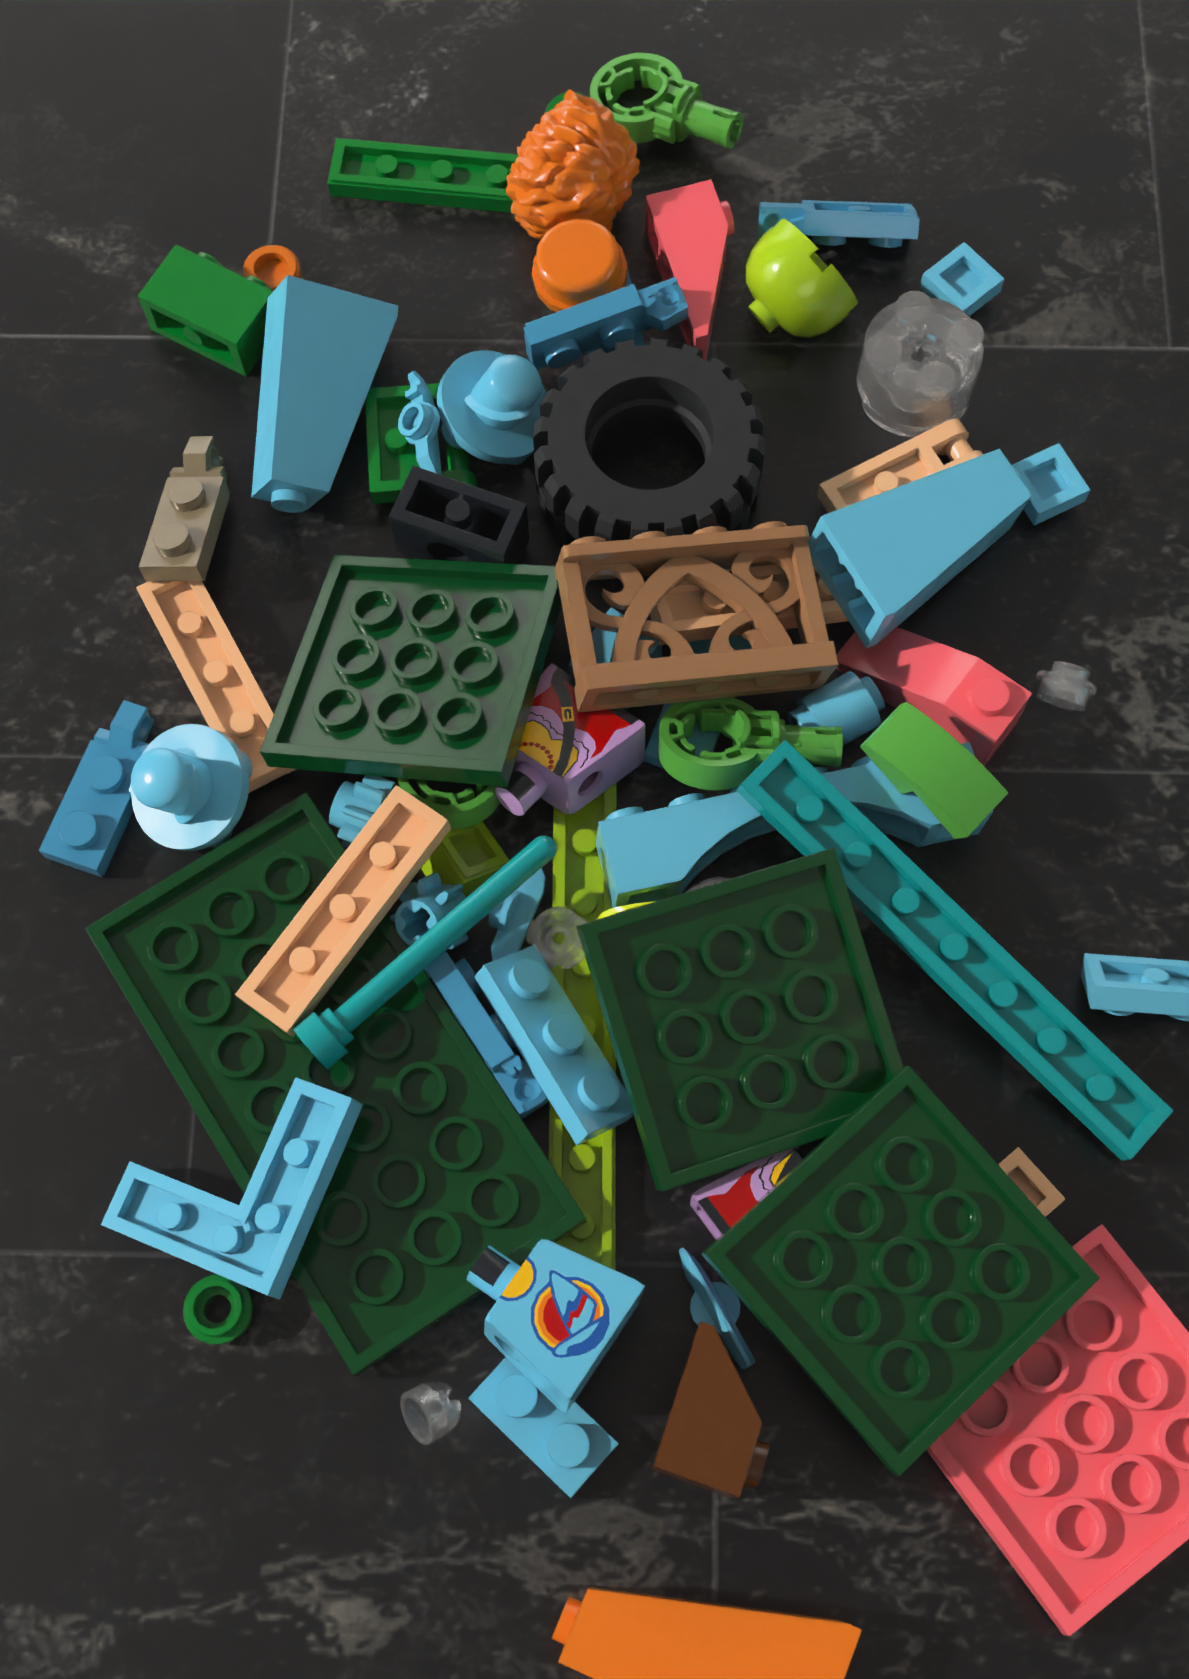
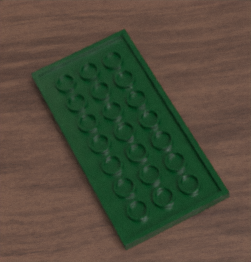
(437, 1146)

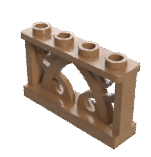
(701, 559)

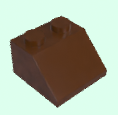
(712, 1424)

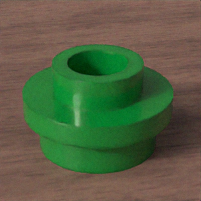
(198, 1303)

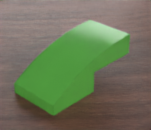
(936, 767)

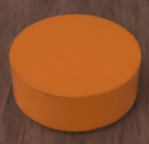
(272, 265)

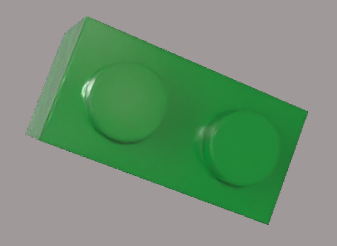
(207, 308)

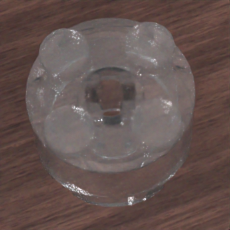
(919, 364)

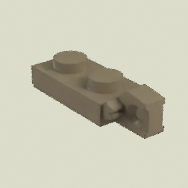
(188, 516)

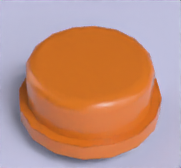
(577, 264)

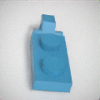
(835, 220)
(603, 322)
(99, 795)
(486, 1033)

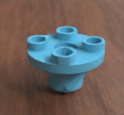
(491, 406)
(190, 787)

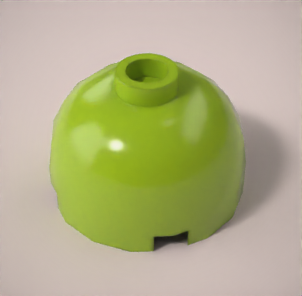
(795, 285)

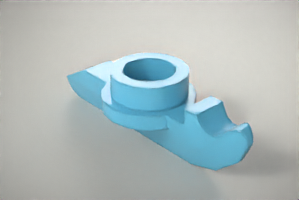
(420, 423)
(515, 915)
(718, 1306)

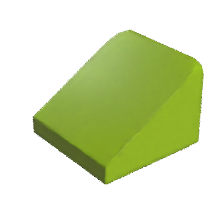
(466, 858)

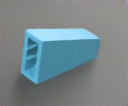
(313, 384)
(912, 540)

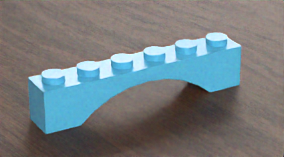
(665, 848)

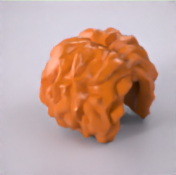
(572, 167)

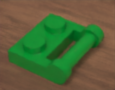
(389, 451)

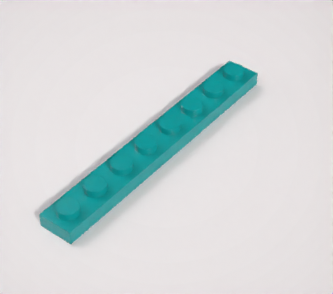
(958, 953)

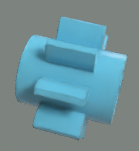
(356, 804)
(425, 906)

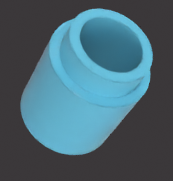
(843, 703)

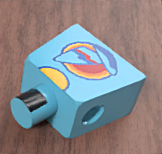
(554, 1314)

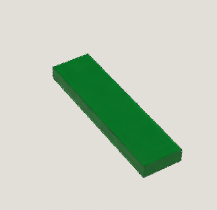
(420, 175)

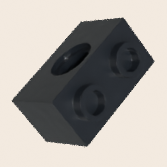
(457, 521)

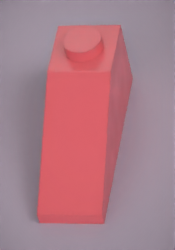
(689, 242)
(943, 683)

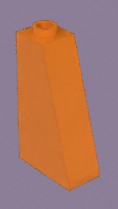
(676, 1638)

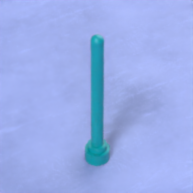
(331, 1031)

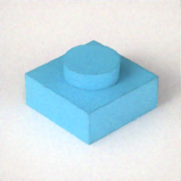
(962, 280)
(1052, 482)

